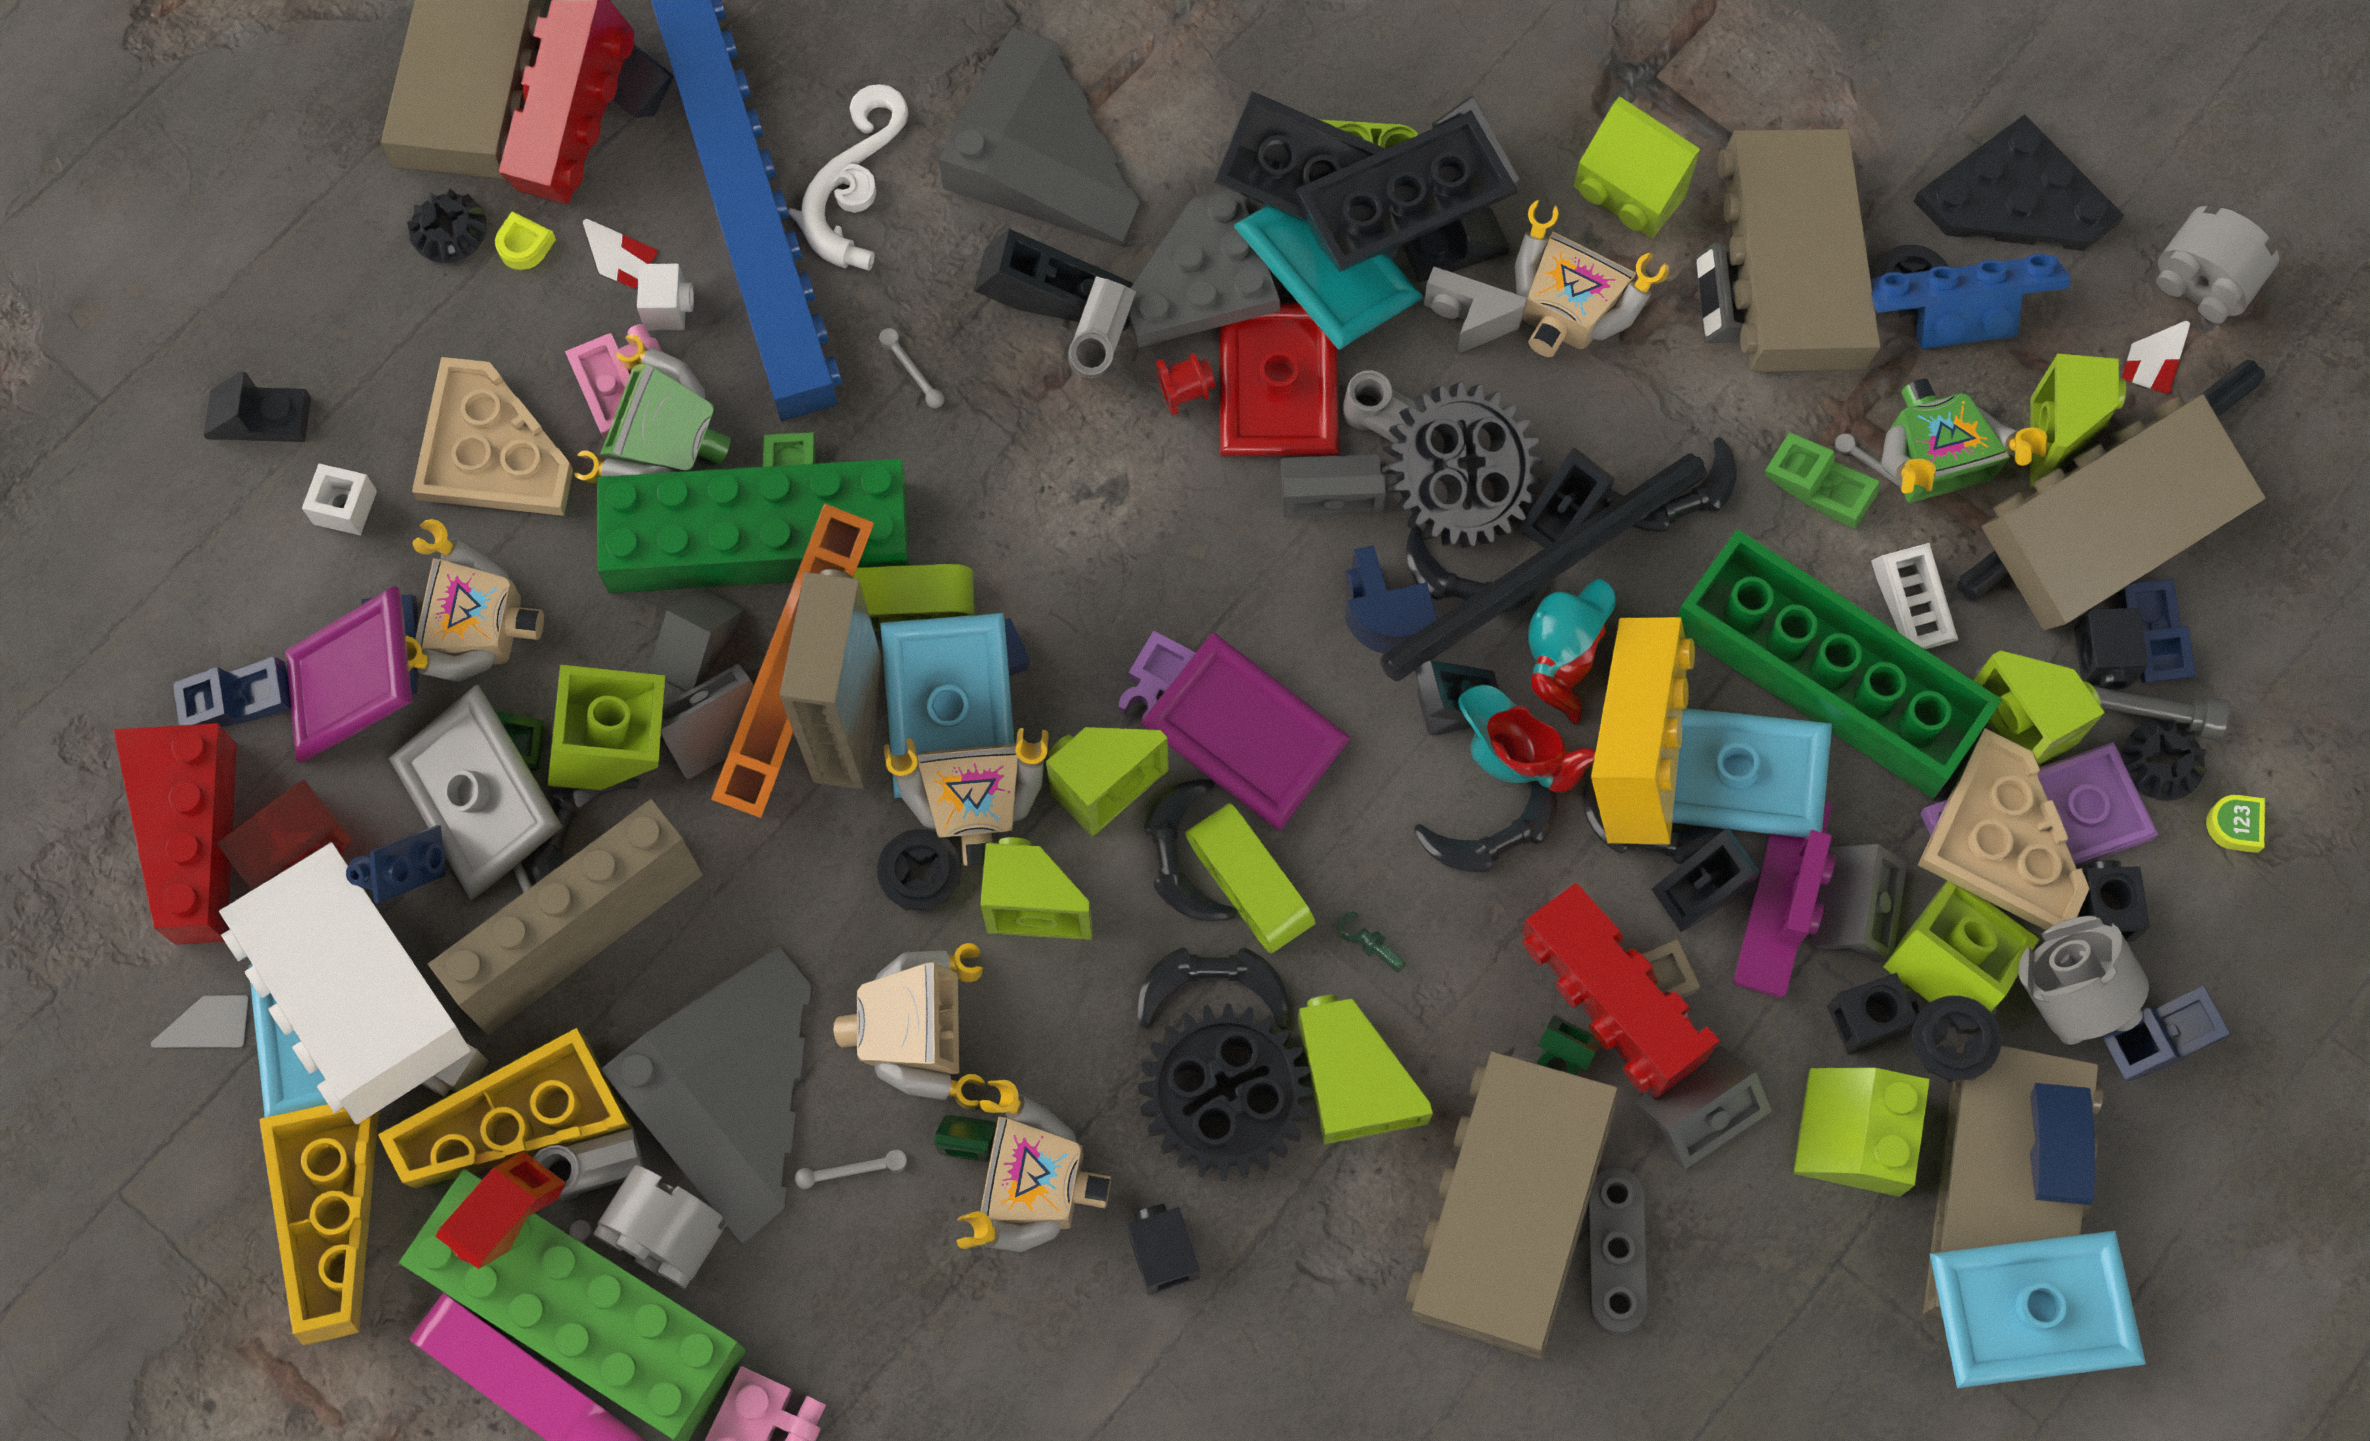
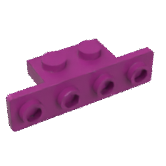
(1784, 908)

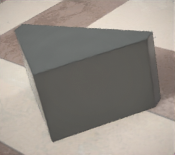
(694, 637)

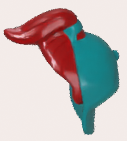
(1565, 641)
(1517, 745)

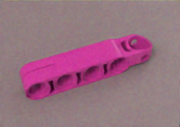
(514, 1377)

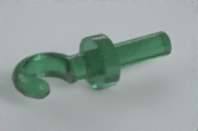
(1371, 942)

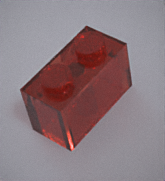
(283, 835)

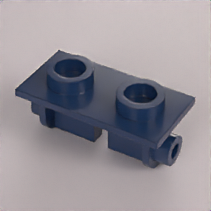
(400, 865)

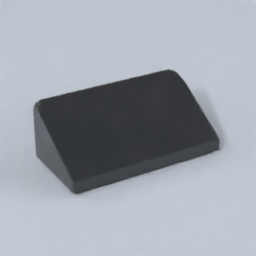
(641, 84)

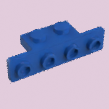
(1970, 300)

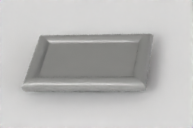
(478, 789)

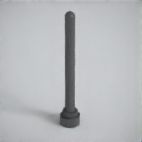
(2205, 717)

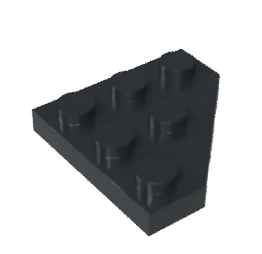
(2019, 193)

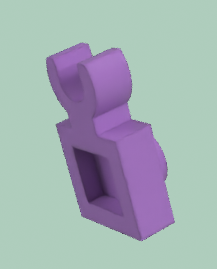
(1154, 671)

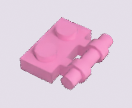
(603, 375)
(757, 1407)

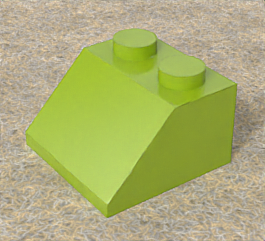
(1636, 168)
(2073, 408)
(2041, 704)
(605, 727)
(1104, 771)
(1030, 894)
(1961, 949)
(1862, 1128)

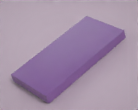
(2093, 802)

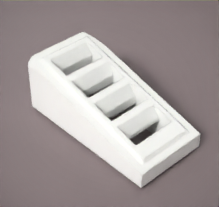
(1927, 576)

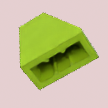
(1355, 1074)

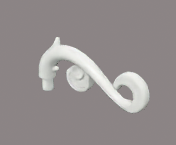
(845, 170)

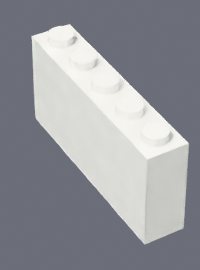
(341, 985)

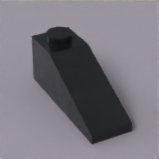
(1038, 277)

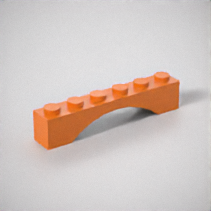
(765, 727)

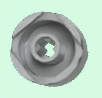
(2217, 263)
(2084, 980)
(660, 1227)

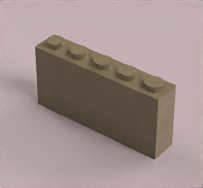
(460, 84)
(1798, 250)
(2121, 510)
(833, 679)
(567, 918)
(1987, 1162)
(1513, 1204)

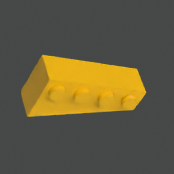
(1642, 730)
(530, 1104)
(321, 1207)

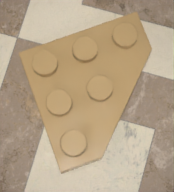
(487, 446)
(2006, 837)

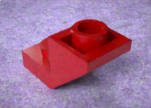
(497, 1209)

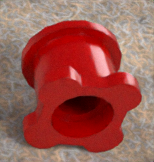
(1184, 381)

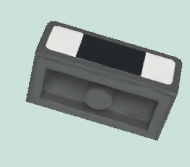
(1716, 287)

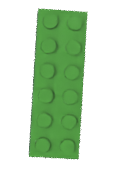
(586, 1318)

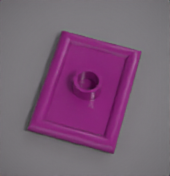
(348, 675)
(1246, 731)

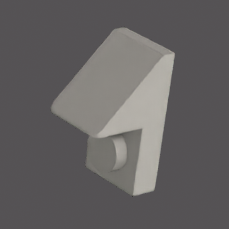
(1486, 309)

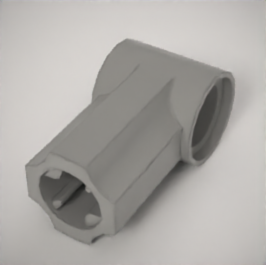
(1101, 323)
(1377, 417)
(594, 1162)

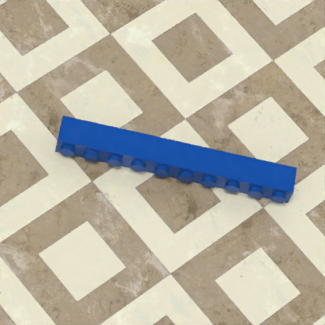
(747, 207)

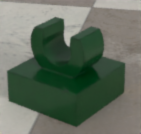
(1568, 1043)

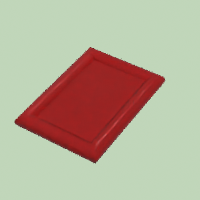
(1278, 386)

